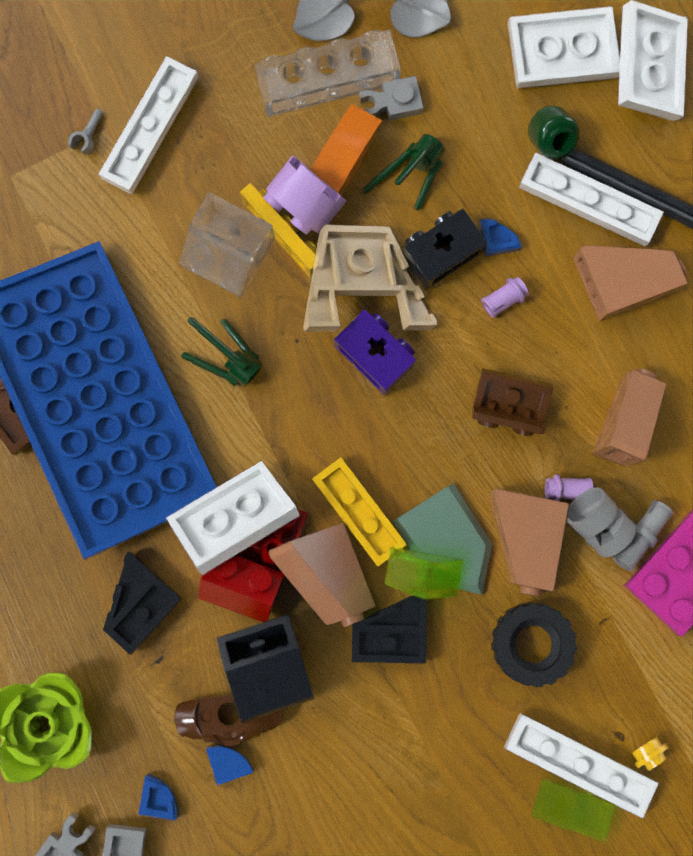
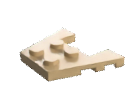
(361, 264)

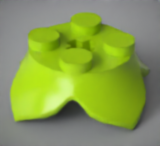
(24, 749)

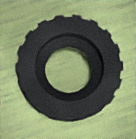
(561, 651)

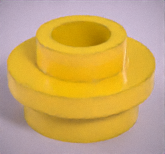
(650, 754)

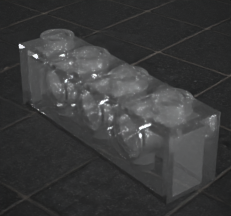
(317, 88)

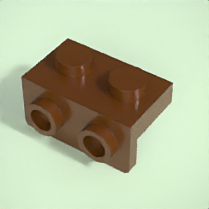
(511, 402)

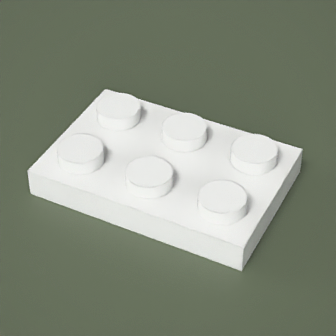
(564, 47)
(652, 61)
(232, 517)

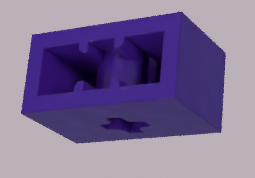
(356, 343)

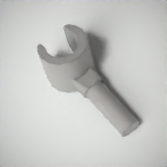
(86, 134)

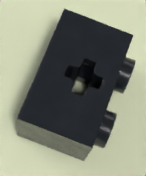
(434, 265)

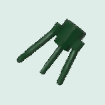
(422, 156)
(241, 366)

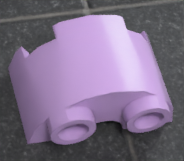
(304, 196)

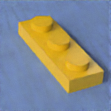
(283, 228)
(358, 511)

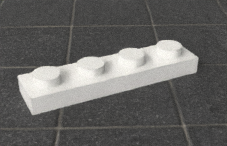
(148, 125)
(591, 199)
(581, 765)

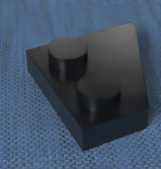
(138, 604)
(392, 634)

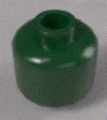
(553, 132)

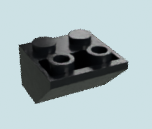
(264, 668)

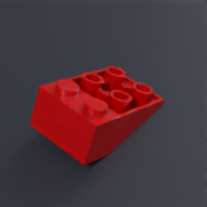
(251, 579)

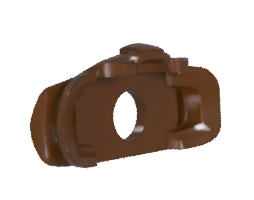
(201, 721)

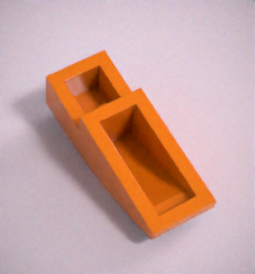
(346, 148)

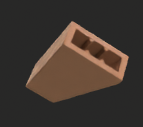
(627, 277)
(631, 419)
(530, 538)
(326, 574)

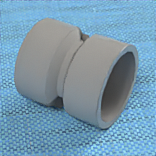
(601, 522)

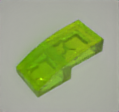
(573, 810)

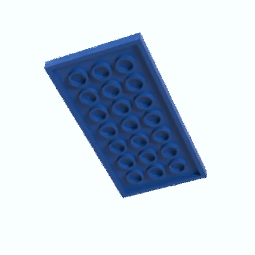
(95, 401)

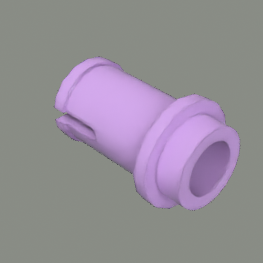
(506, 296)
(566, 488)

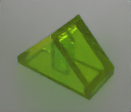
(423, 573)

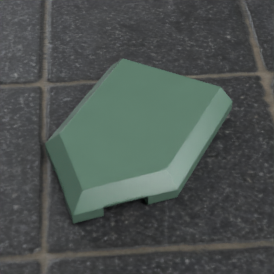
(450, 529)

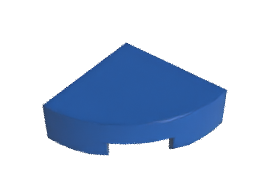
(498, 238)
(228, 763)
(158, 799)

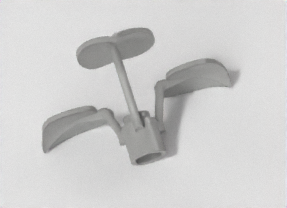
(333, 18)

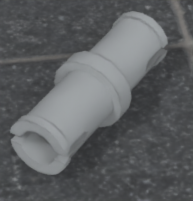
(645, 535)

